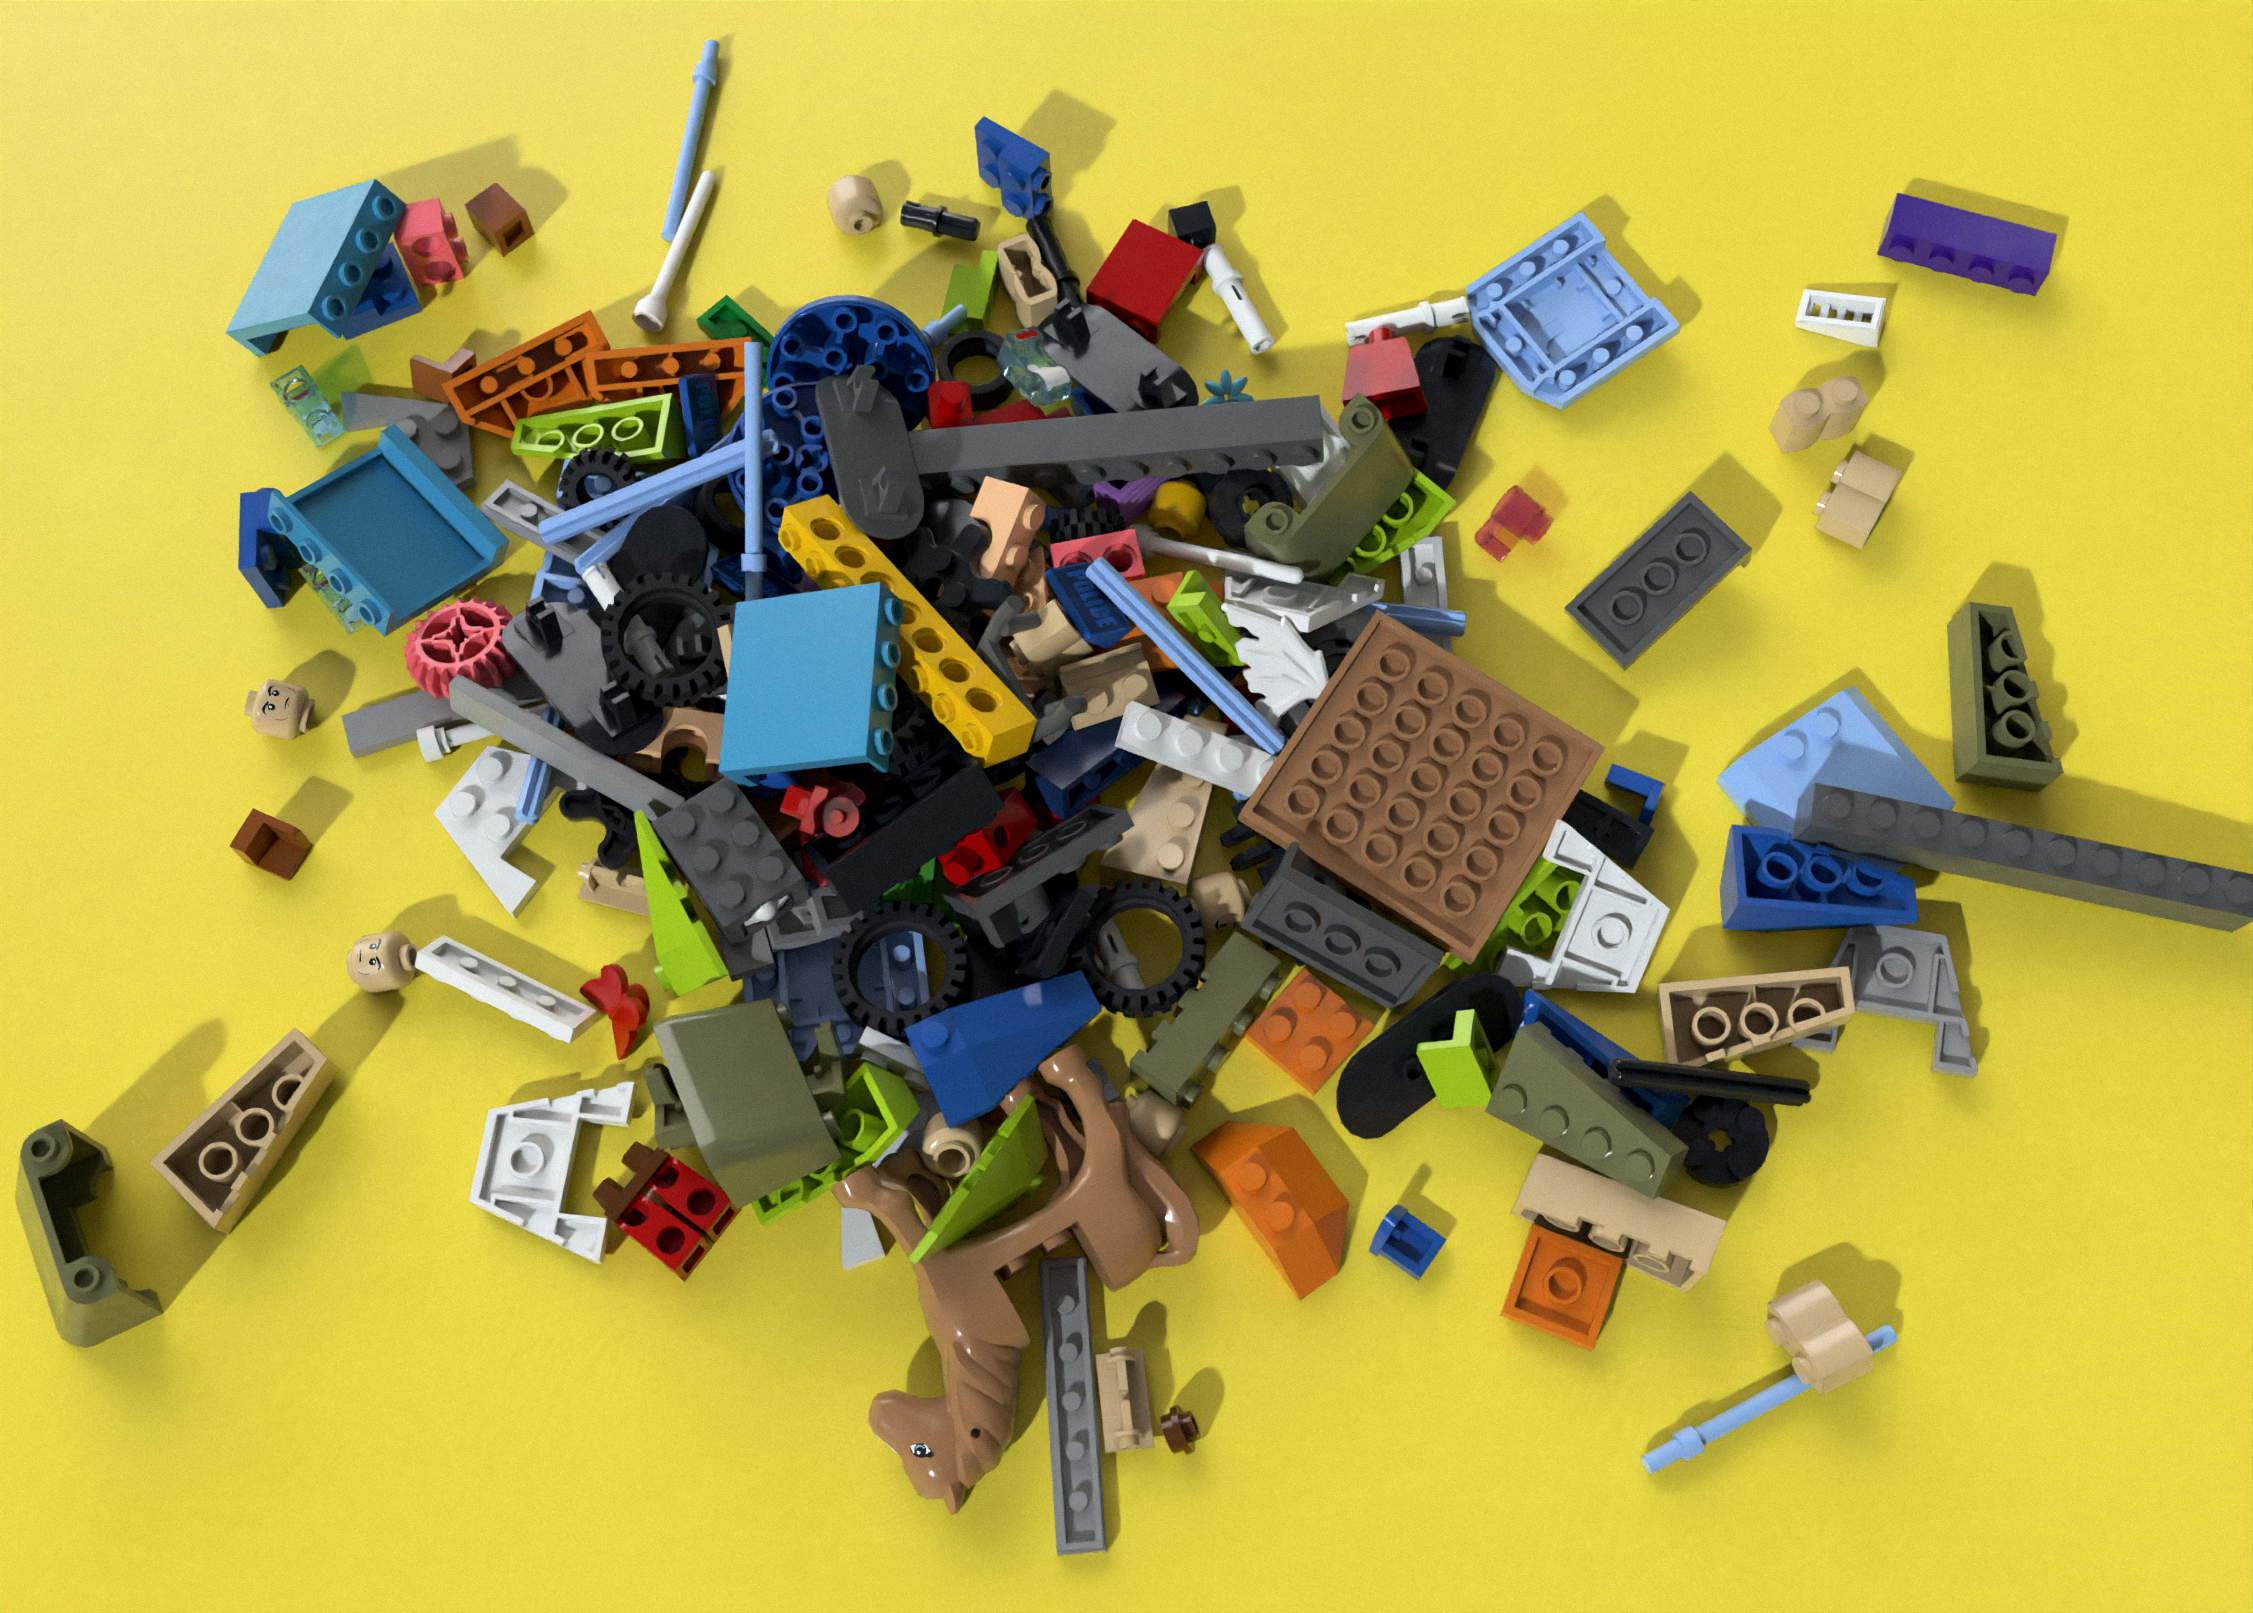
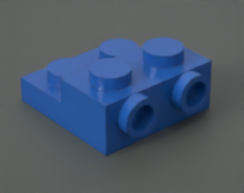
(1015, 168)
(385, 298)
(263, 551)

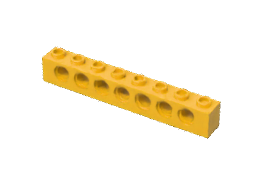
(933, 656)

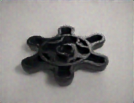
(958, 569)
(619, 820)

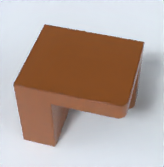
(499, 219)
(430, 375)
(271, 845)

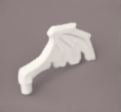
(1279, 665)

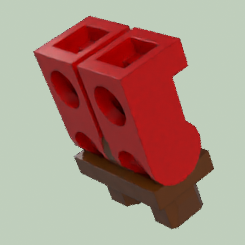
(653, 1196)

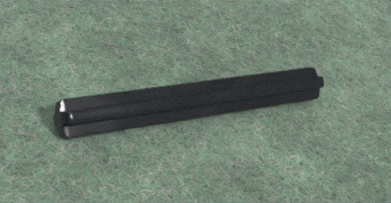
(1708, 1082)

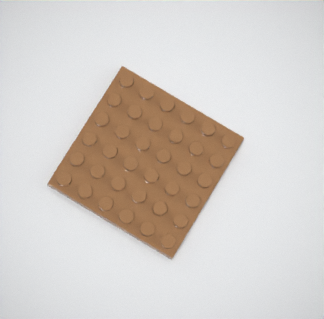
(1422, 785)

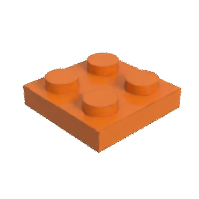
(1309, 1031)
(1561, 1287)

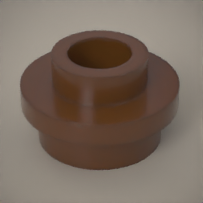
(1180, 1430)

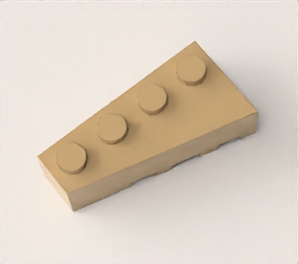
(1167, 828)
(1742, 1016)
(244, 1133)
(1648, 1234)

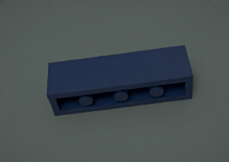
(1087, 760)

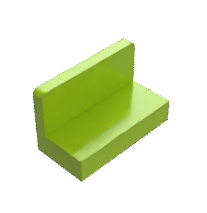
(975, 290)
(1201, 617)
(1461, 1068)

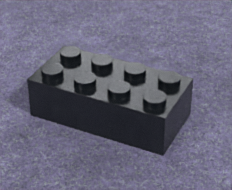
(906, 827)

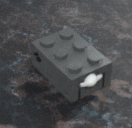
(731, 860)

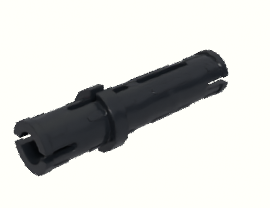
(1054, 259)

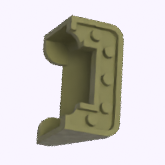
(1347, 505)
(747, 1097)
(82, 1290)

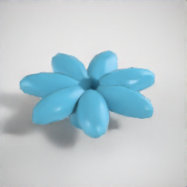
(1226, 387)

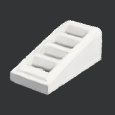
(1852, 331)

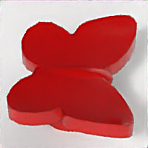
(624, 1003)

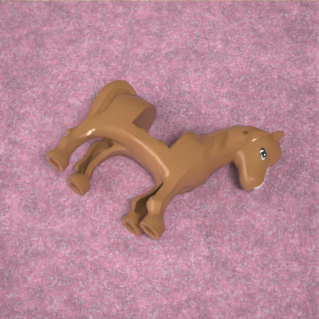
(1110, 1200)

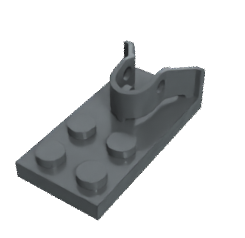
(1658, 580)
(1004, 897)
(1338, 934)

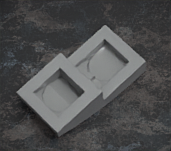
(811, 922)

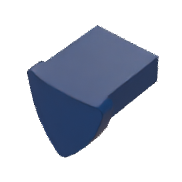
(780, 560)
(1639, 785)
(1406, 1242)

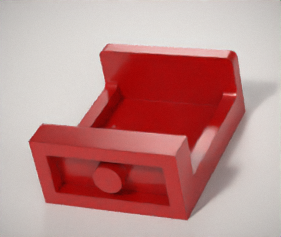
(1145, 278)

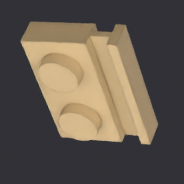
(1108, 684)

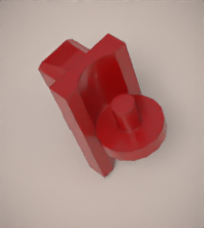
(821, 810)

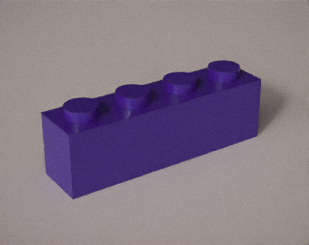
(1967, 244)

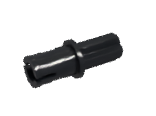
(939, 221)

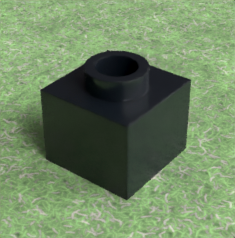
(1193, 224)

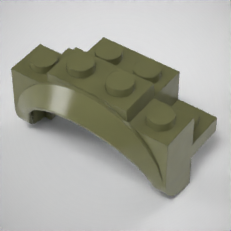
(823, 1069)

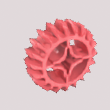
(462, 642)

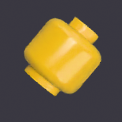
(1177, 510)

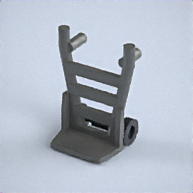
(1004, 623)

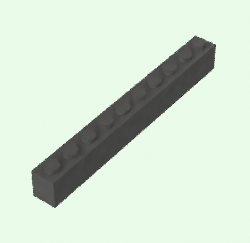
(1121, 445)
(2024, 857)

